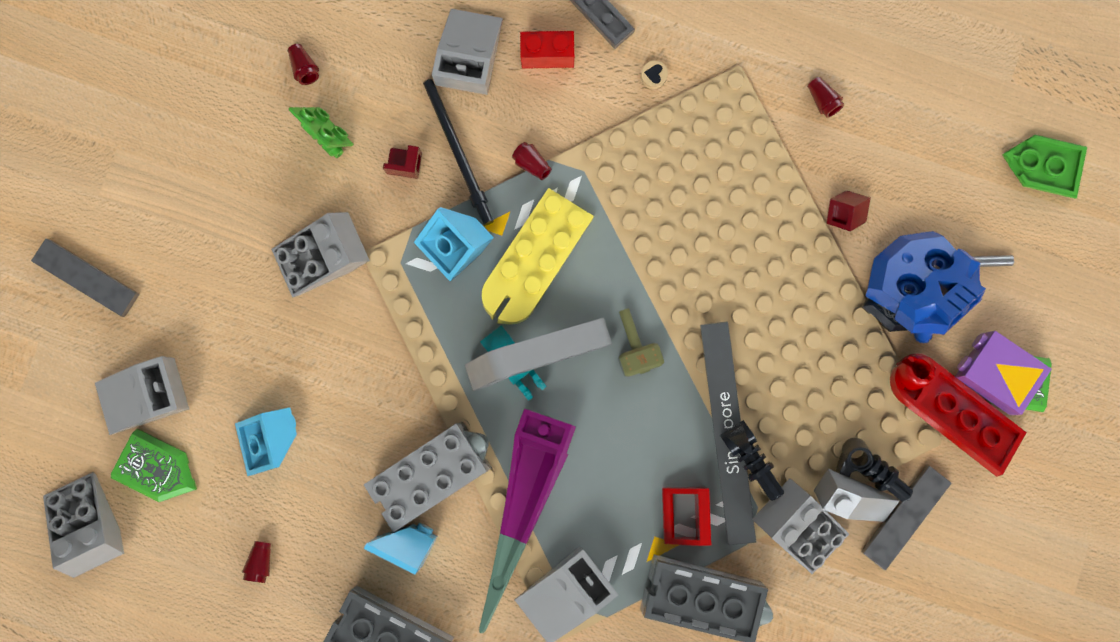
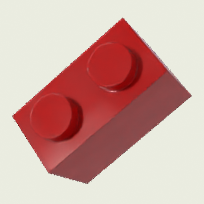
(547, 49)

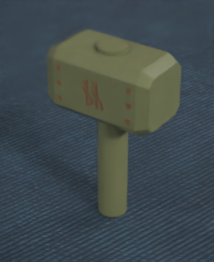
(640, 358)

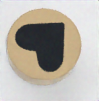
(654, 74)

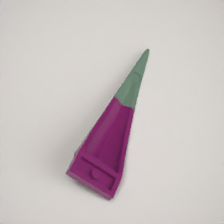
(536, 463)

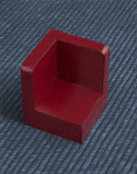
(404, 162)
(848, 210)

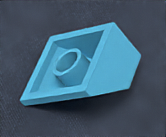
(452, 241)
(266, 439)
(404, 547)

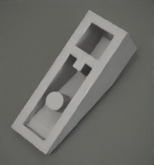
(853, 499)

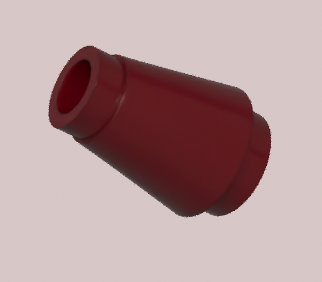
(302, 65)
(825, 97)
(530, 160)
(258, 563)

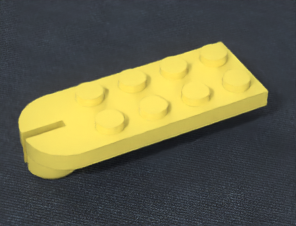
(534, 258)

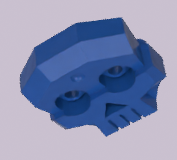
(938, 295)

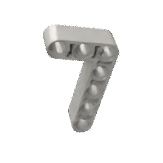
(536, 353)

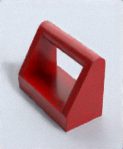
(702, 516)

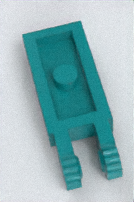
(500, 338)

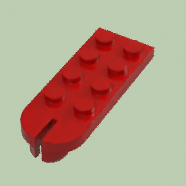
(956, 412)

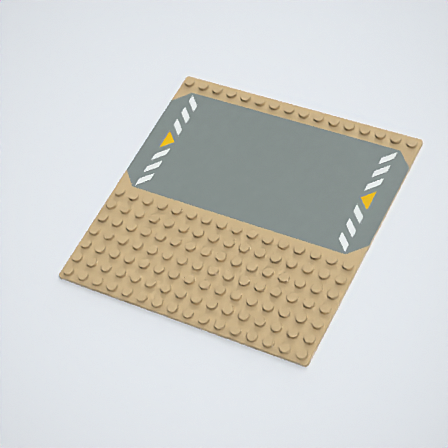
(687, 231)

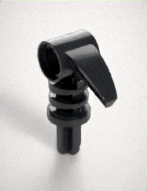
(740, 441)
(871, 465)

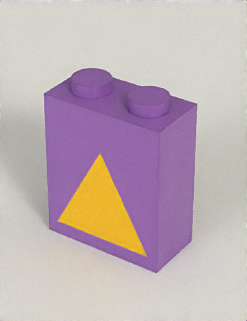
(1002, 372)

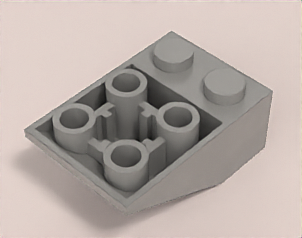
(467, 51)
(320, 253)
(141, 394)
(801, 526)
(81, 527)
(566, 596)

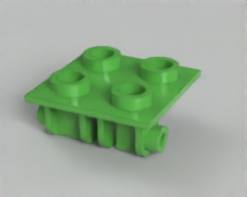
(319, 126)

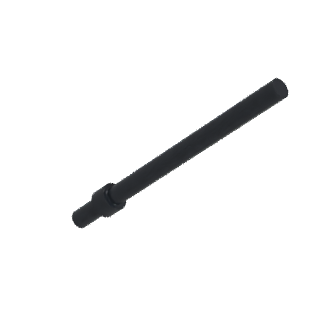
(477, 196)

